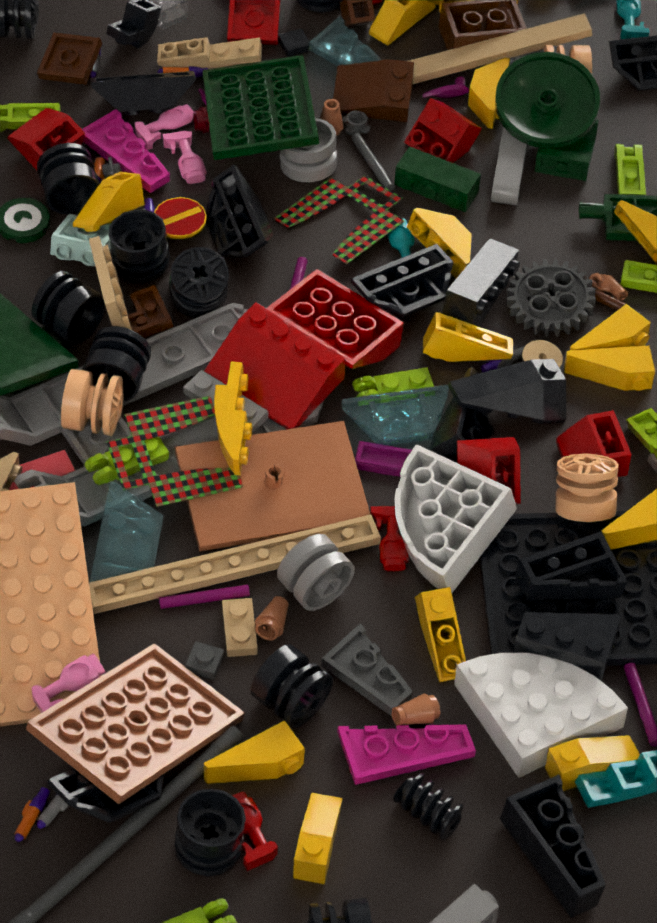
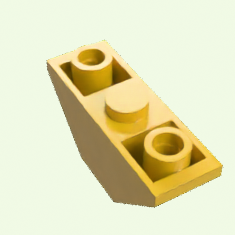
(397, 17)
(483, 90)
(445, 231)

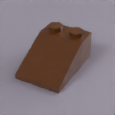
(478, 20)
(376, 88)

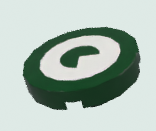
(24, 220)

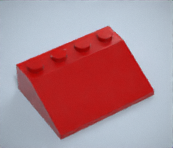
(340, 319)
(284, 365)

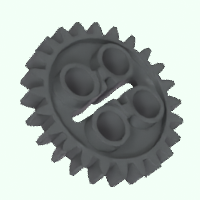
(551, 297)

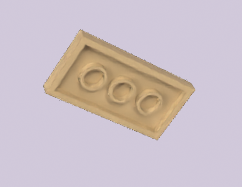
(109, 284)

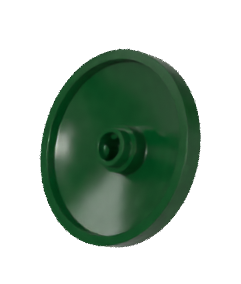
(547, 100)

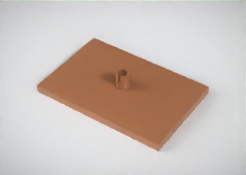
(290, 485)
(135, 722)

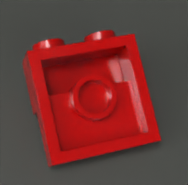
(254, 20)

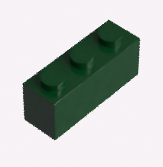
(437, 179)

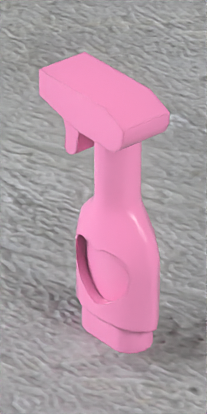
(168, 120)
(189, 164)
(72, 678)

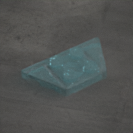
(398, 415)
(126, 536)

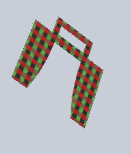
(364, 235)
(177, 485)

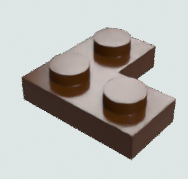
(150, 312)

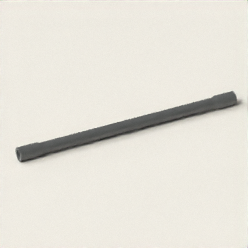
(226, 741)

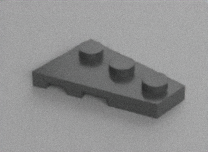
(366, 671)

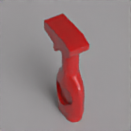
(392, 547)
(264, 850)

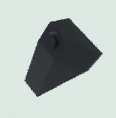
(525, 389)
(459, 424)

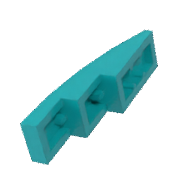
(620, 781)

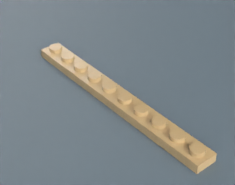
(223, 565)

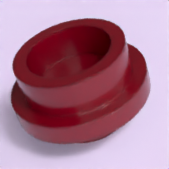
(201, 120)

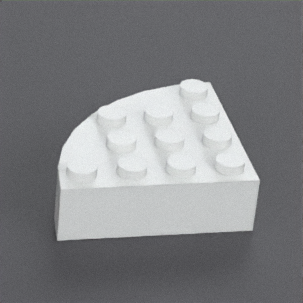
(448, 515)
(536, 704)

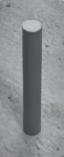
(372, 161)

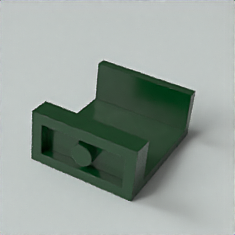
(568, 161)

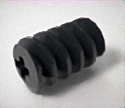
(429, 805)

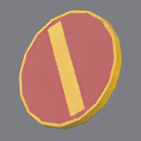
(182, 217)

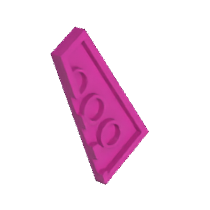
(115, 139)
(392, 752)

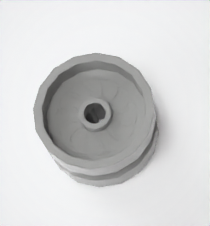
(313, 161)
(315, 572)

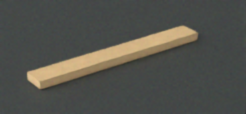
(497, 48)

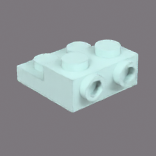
(73, 242)

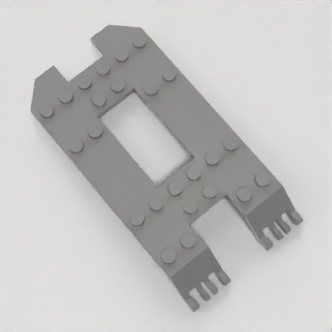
(174, 357)

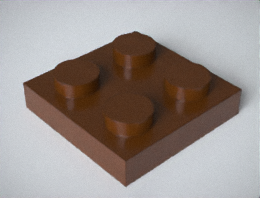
(69, 58)

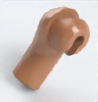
(609, 284)

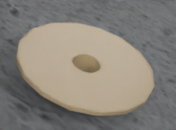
(542, 350)

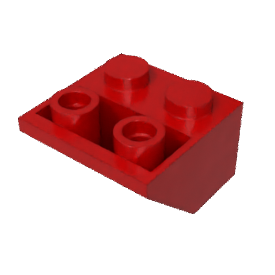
(44, 132)
(442, 132)
(597, 435)
(494, 459)

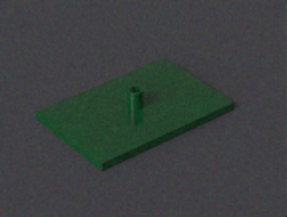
(259, 107)
(27, 351)

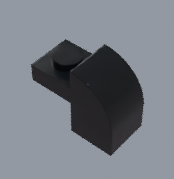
(137, 24)

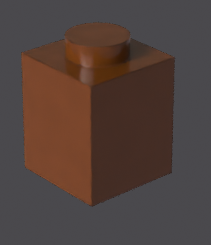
(357, 12)

